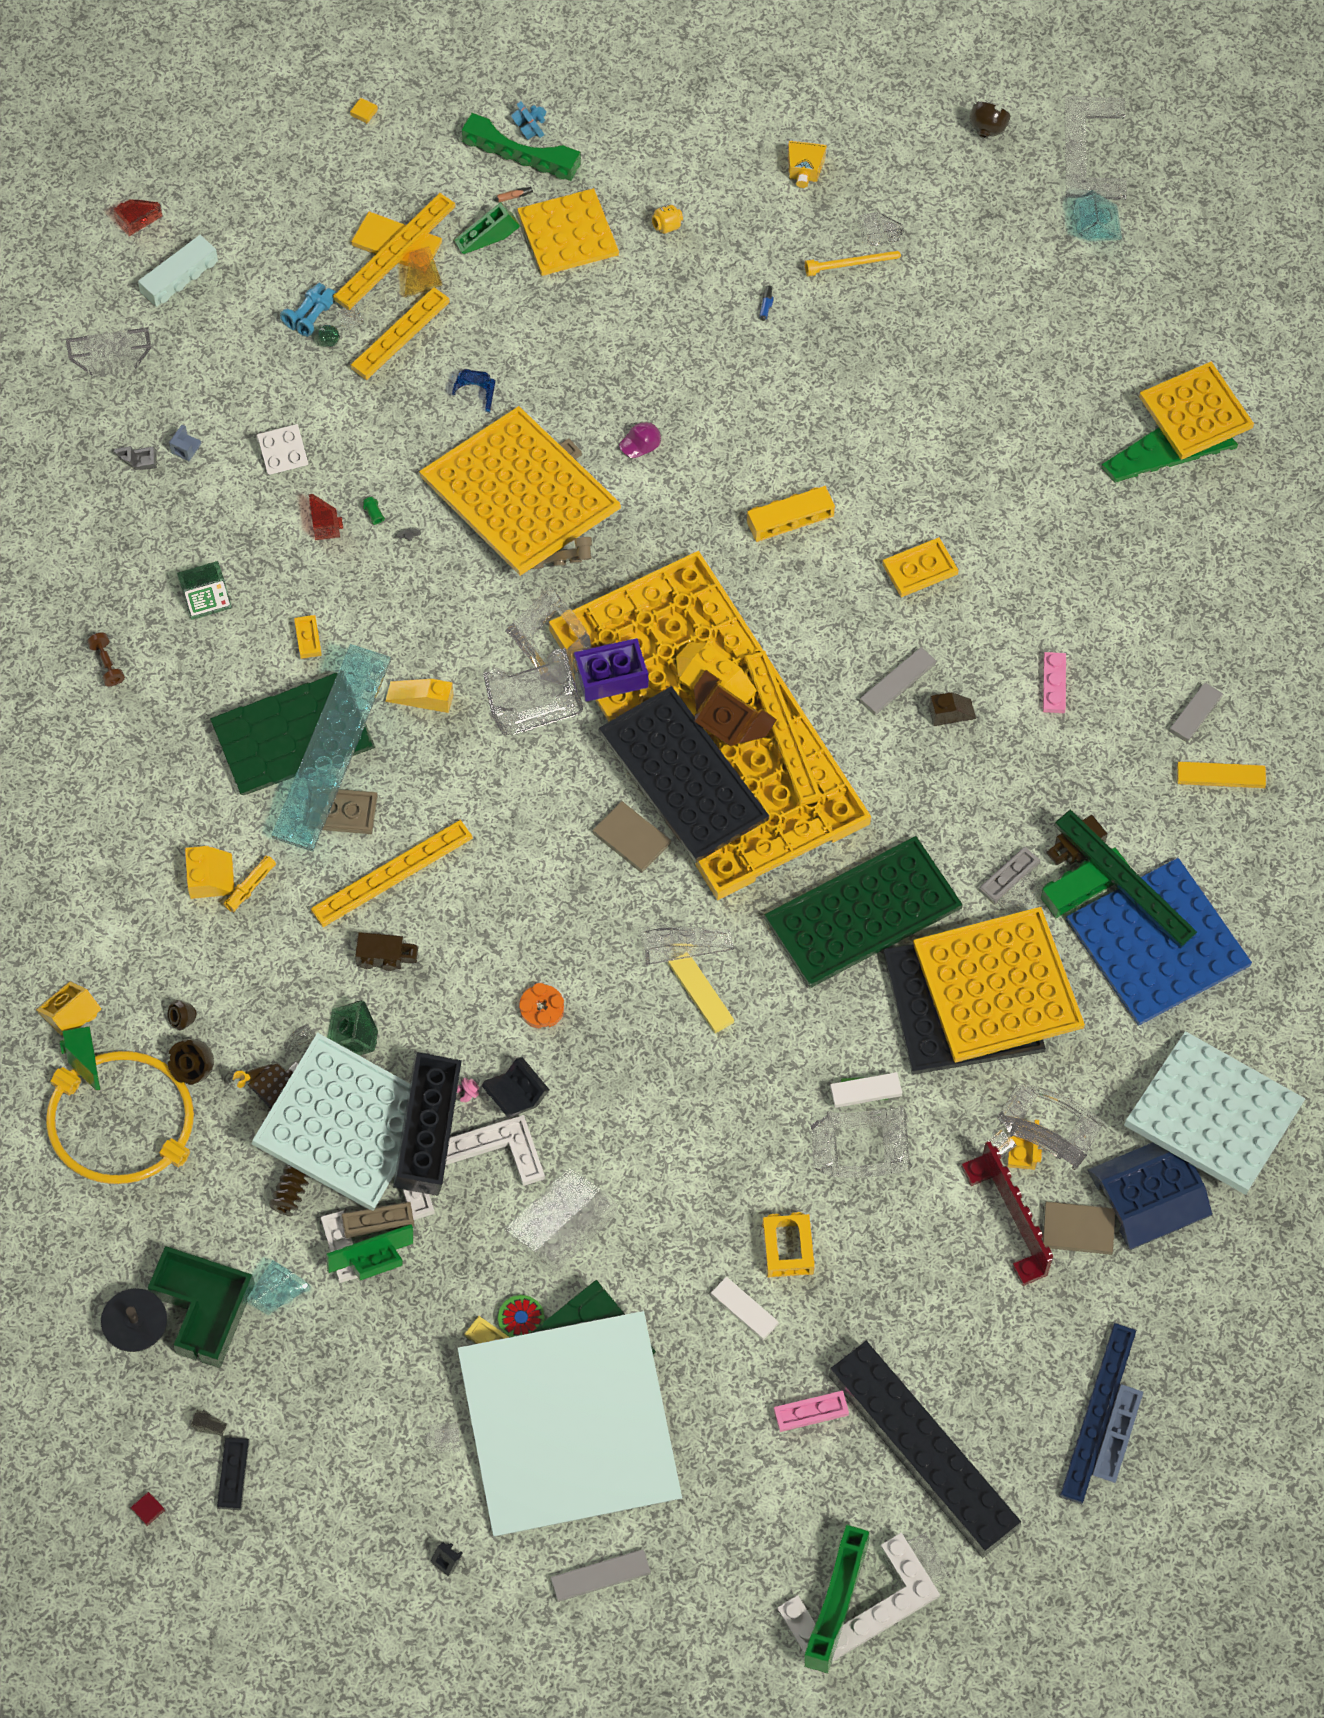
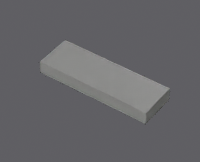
(1196, 712)
(1009, 875)

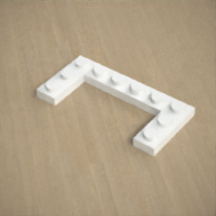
(489, 1138)
(917, 1593)

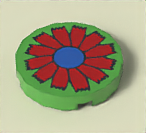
(520, 1315)

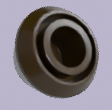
(181, 1014)

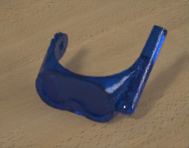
(478, 378)

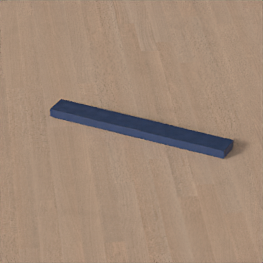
(1098, 1413)

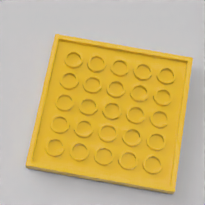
(998, 984)

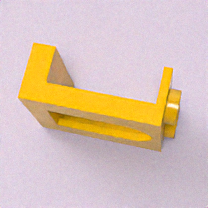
(791, 1267)

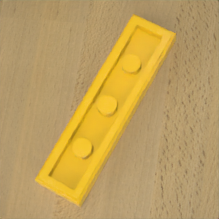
(1221, 774)

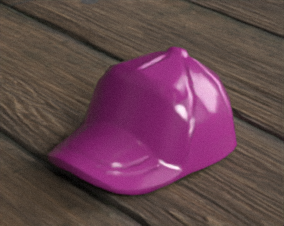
(640, 440)

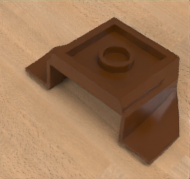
(727, 714)

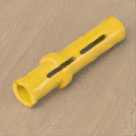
(244, 890)

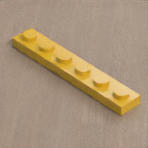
(400, 333)

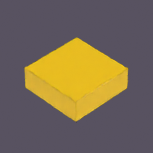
(364, 110)

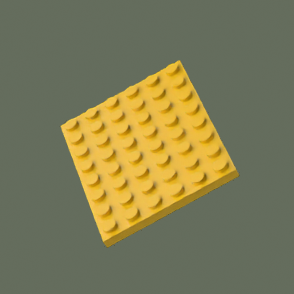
(519, 490)

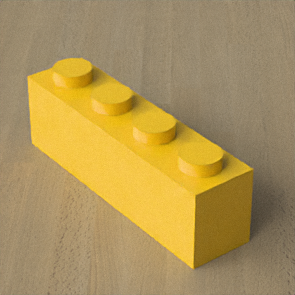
(790, 513)

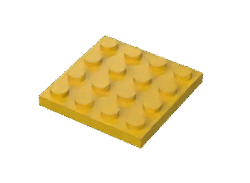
(568, 232)
(1196, 410)

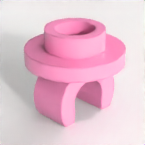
(470, 1087)

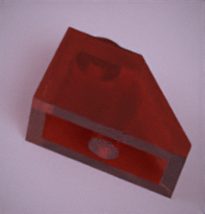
(136, 214)
(324, 519)

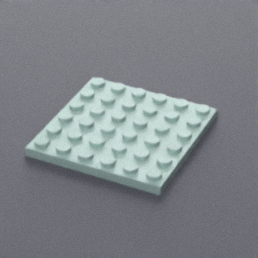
(1214, 1112)
(338, 1122)

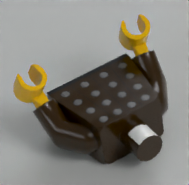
(266, 1081)

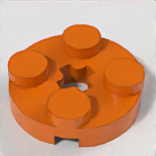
(538, 994)

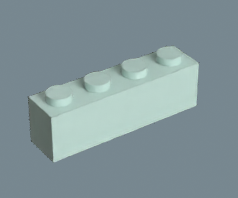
(178, 271)

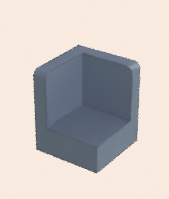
(184, 444)

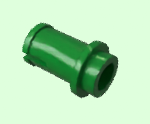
(371, 506)

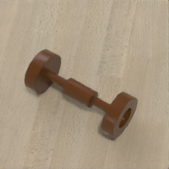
(113, 676)

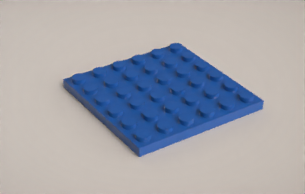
(1142, 961)

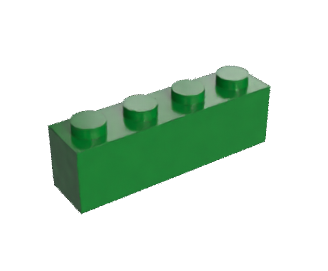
(1075, 887)

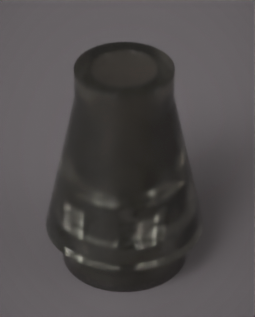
(208, 1423)

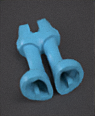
(316, 297)

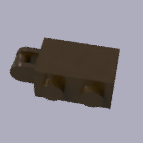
(1068, 850)
(384, 951)

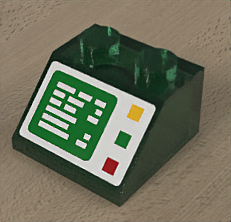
(204, 590)

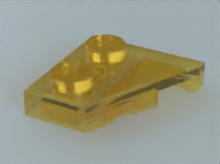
(421, 273)

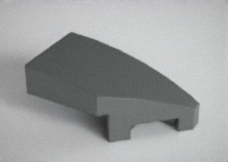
(138, 459)

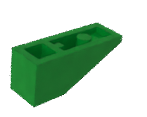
(489, 229)
(80, 1054)

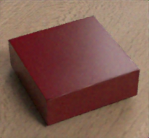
(147, 1509)

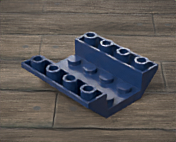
(1152, 1193)

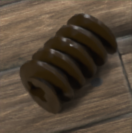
(287, 1191)

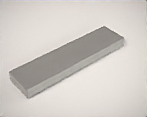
(898, 681)
(600, 1575)

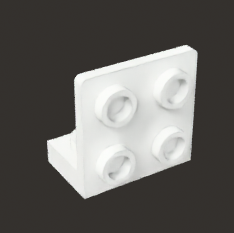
(282, 449)

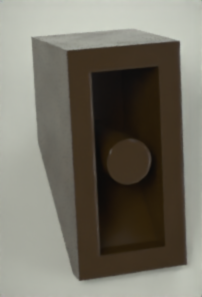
(950, 708)

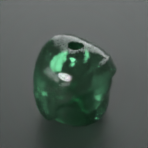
(328, 336)

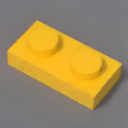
(307, 636)

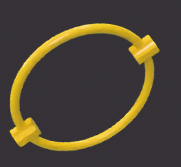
(171, 1151)

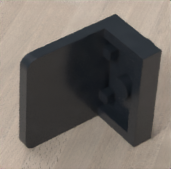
(516, 1089)

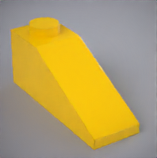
(422, 693)

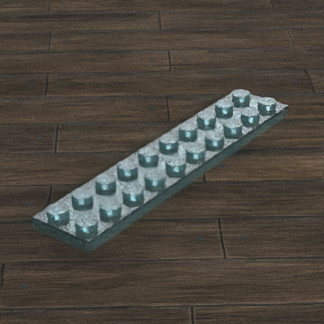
(331, 748)

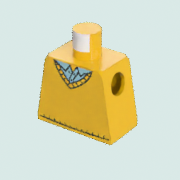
(805, 161)

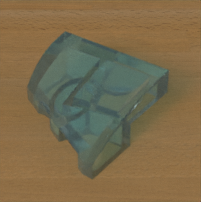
(276, 1288)

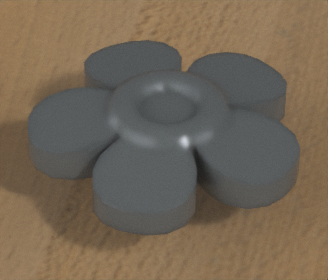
(408, 533)

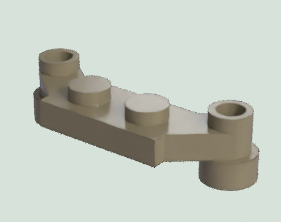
(581, 552)

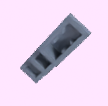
(1118, 1433)

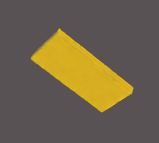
(379, 230)

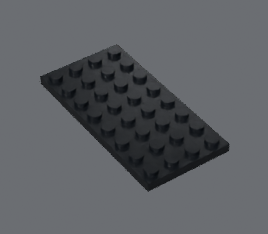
(683, 774)

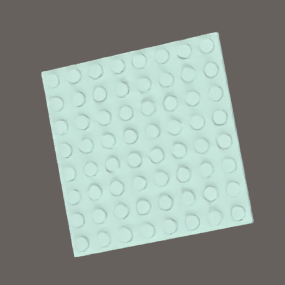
(569, 1423)

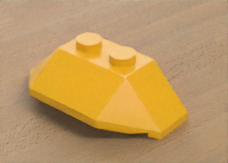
(700, 657)

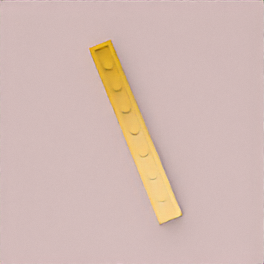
(394, 251)
(783, 729)
(391, 873)

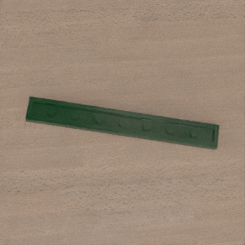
(1125, 878)

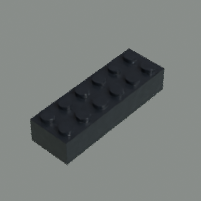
(427, 1124)

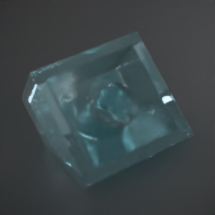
(1096, 218)

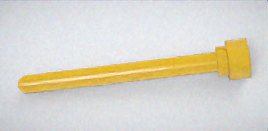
(813, 267)

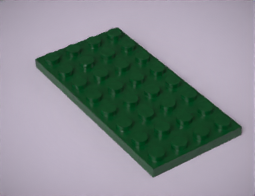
(863, 911)

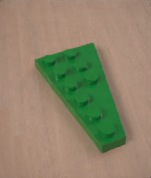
(1153, 453)

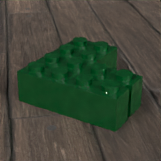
(212, 1296)

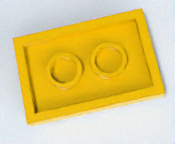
(920, 567)

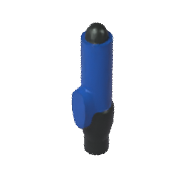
(766, 303)

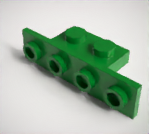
(372, 1255)

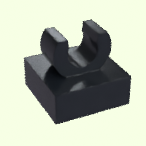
(446, 1558)

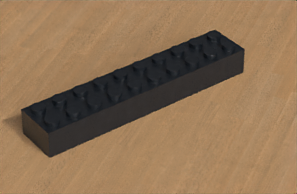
(924, 1449)

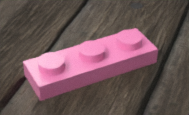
(1054, 682)
(811, 1411)

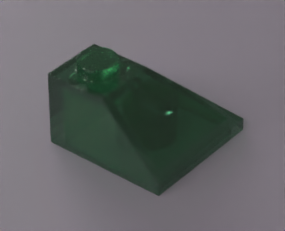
(353, 1028)

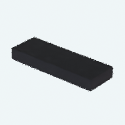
(233, 1473)

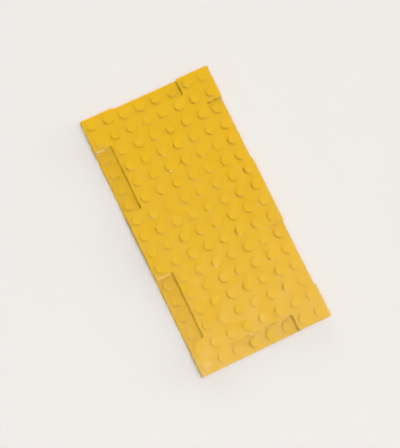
(687, 606)

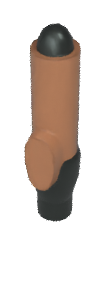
(520, 192)

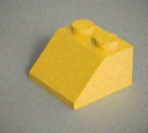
(209, 872)
(69, 1008)

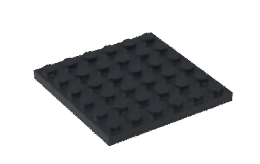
(920, 1023)

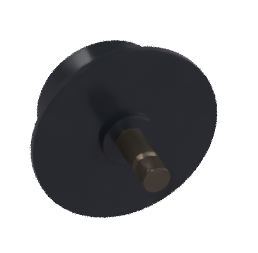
(134, 1320)

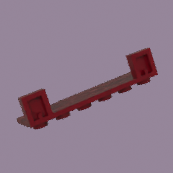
(989, 1167)

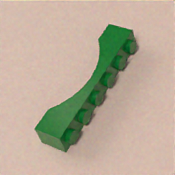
(557, 160)
(837, 1600)

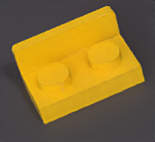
(1024, 1154)

